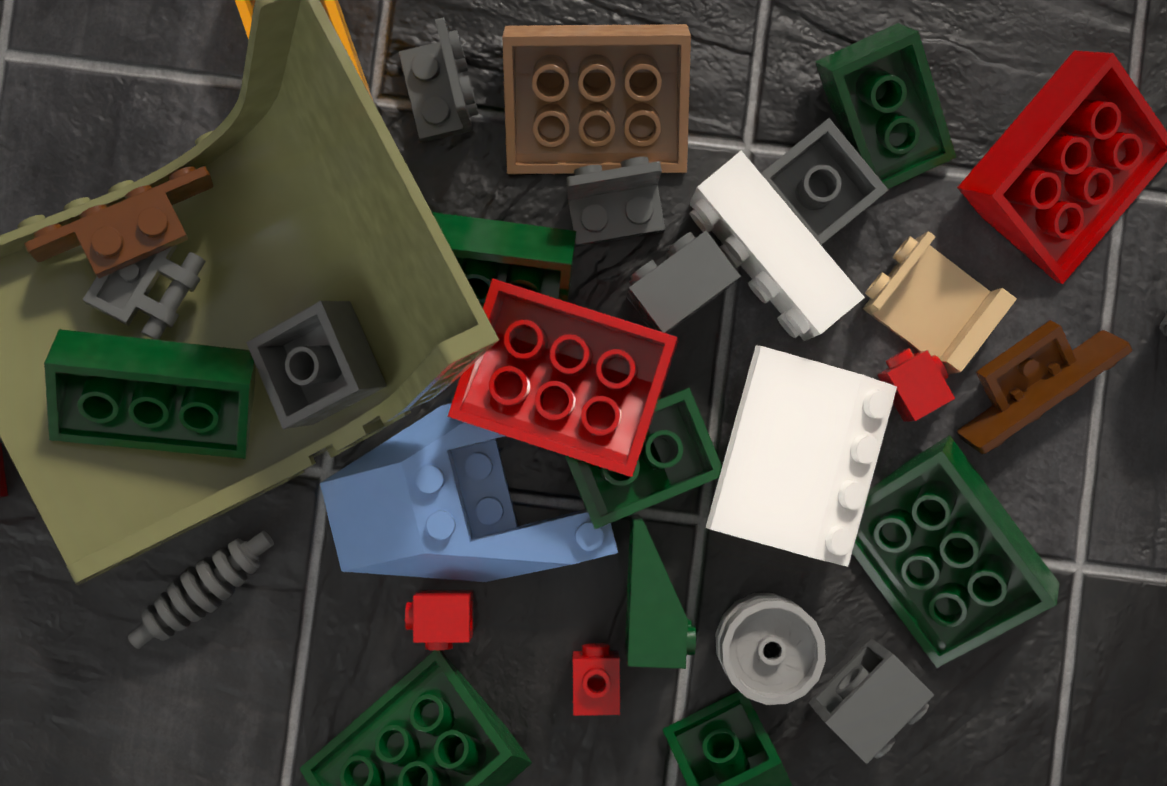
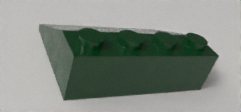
(950, 555)
(422, 734)

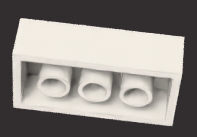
(773, 249)

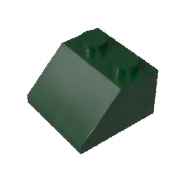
(726, 746)

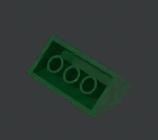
(511, 253)
(149, 394)

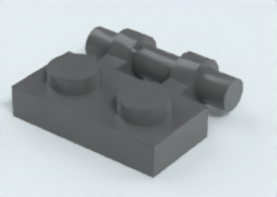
(127, 290)

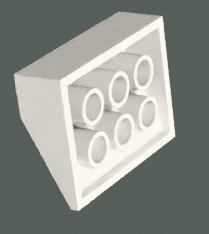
(801, 456)

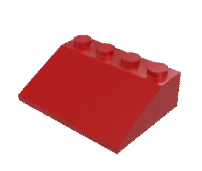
(1069, 163)
(565, 378)

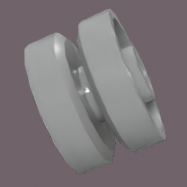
(773, 676)

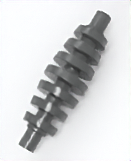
(200, 589)

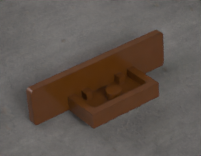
(127, 230)
(1035, 378)

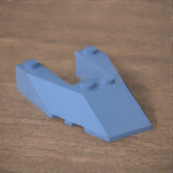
(444, 510)

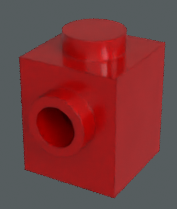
(918, 382)
(440, 618)
(596, 680)

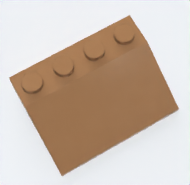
(595, 96)

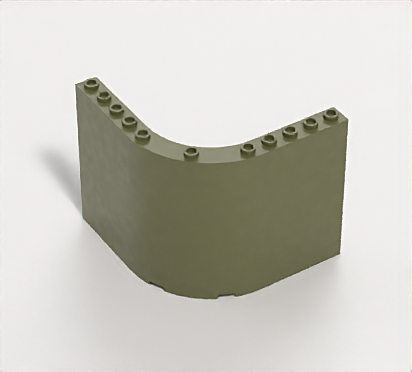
(298, 214)

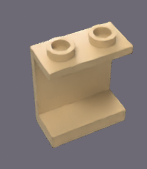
(936, 304)

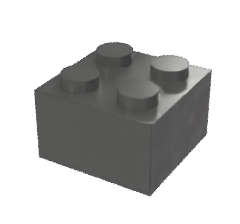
(824, 181)
(682, 284)
(316, 363)
(871, 701)

